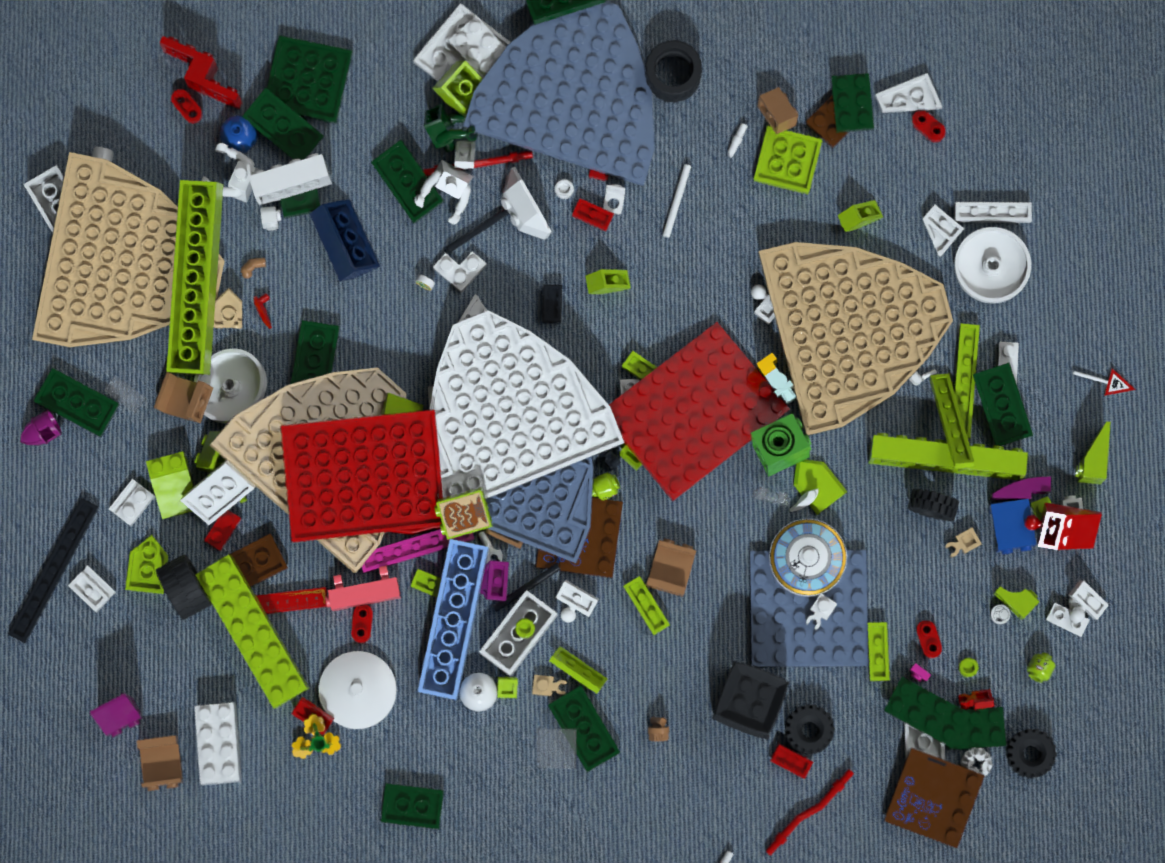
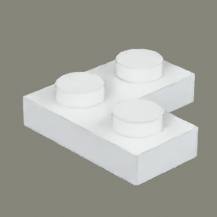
(460, 275)

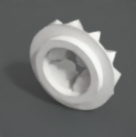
(980, 754)

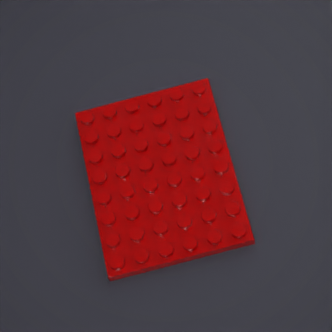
(695, 411)
(361, 475)

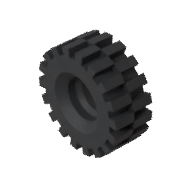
(933, 504)
(824, 726)
(1046, 751)

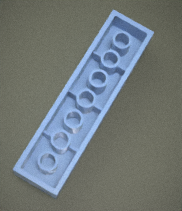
(453, 619)

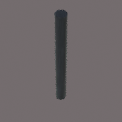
(477, 230)
(528, 586)

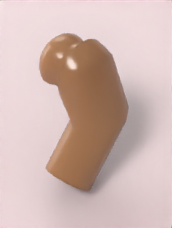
(250, 265)

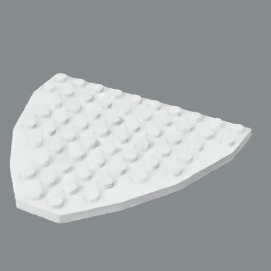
(512, 408)

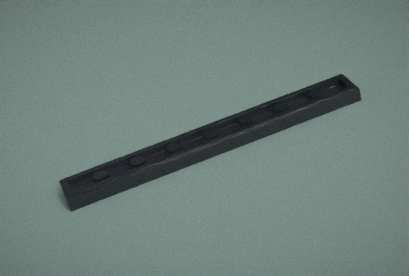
(53, 570)

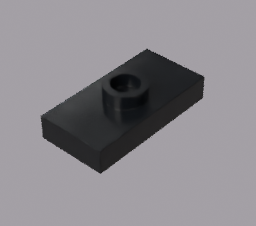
(552, 303)

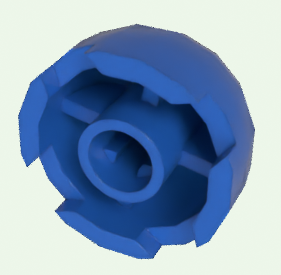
(238, 134)

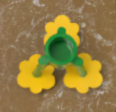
(328, 743)

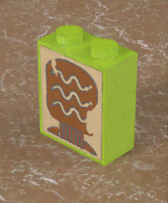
(463, 513)

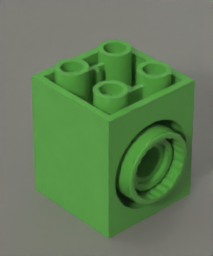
(793, 444)

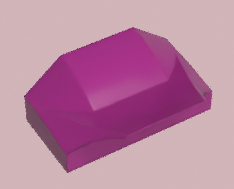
(495, 581)

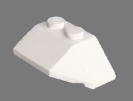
(522, 207)

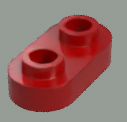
(187, 106)
(926, 128)
(362, 623)
(928, 639)

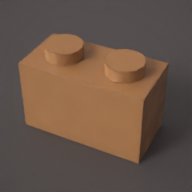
(777, 110)

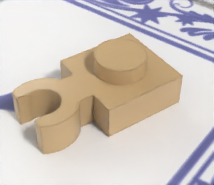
(966, 541)
(544, 685)

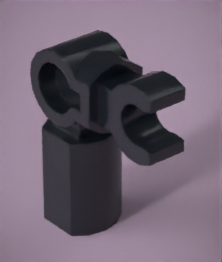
(610, 459)

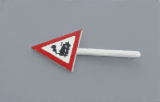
(1115, 384)

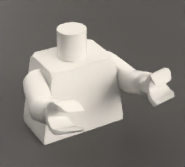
(450, 181)
(239, 183)

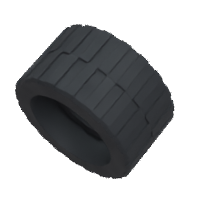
(673, 49)
(183, 587)

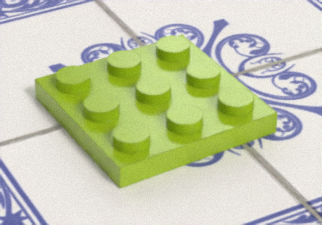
(788, 160)

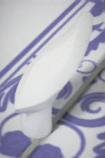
(805, 500)

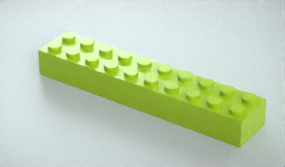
(195, 277)

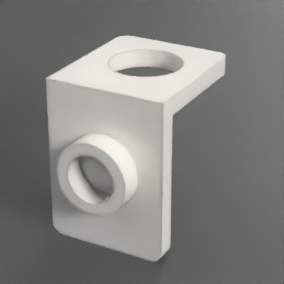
(617, 192)

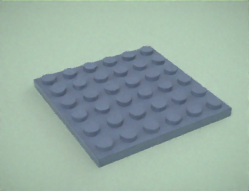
(780, 618)

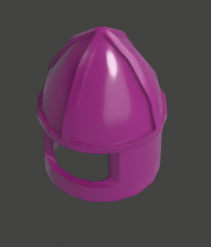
(40, 429)

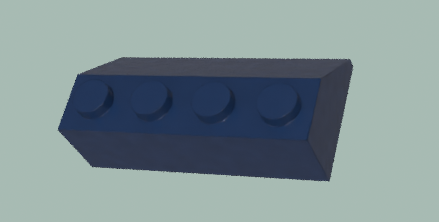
(344, 239)

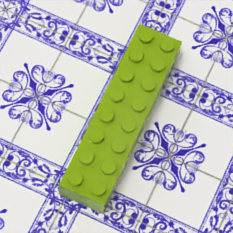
(935, 456)
(252, 631)

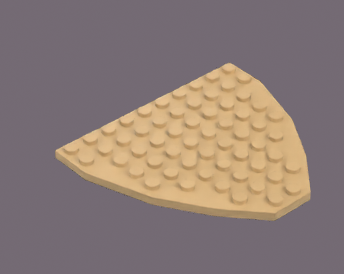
(108, 258)
(850, 326)
(255, 444)

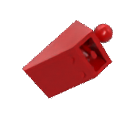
(1067, 527)

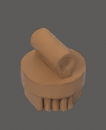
(658, 730)

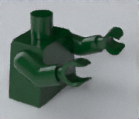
(441, 130)

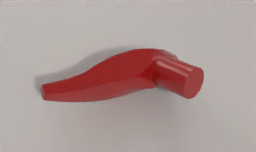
(258, 302)

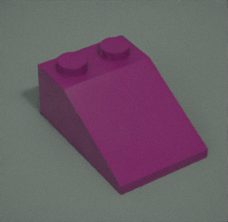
(117, 715)

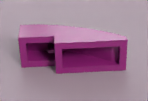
(1023, 489)

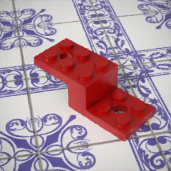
(201, 72)

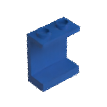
(1010, 527)

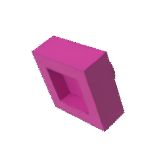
(919, 673)

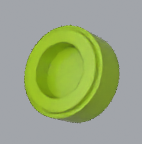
(525, 628)
(968, 667)

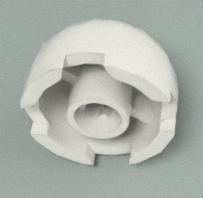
(487, 692)

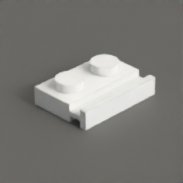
(131, 502)
(92, 589)

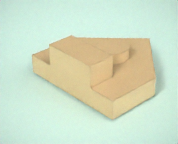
(228, 310)

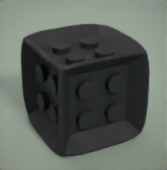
(751, 700)

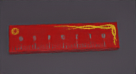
(293, 600)

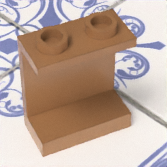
(183, 398)
(671, 567)
(160, 762)

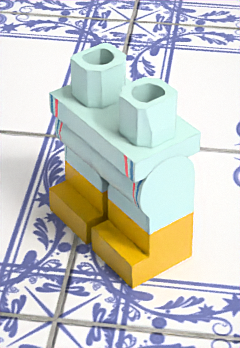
(776, 379)

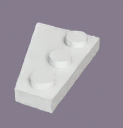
(909, 96)

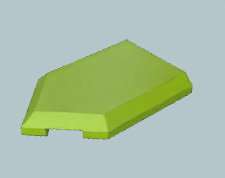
(814, 475)
(143, 565)

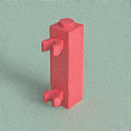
(361, 594)

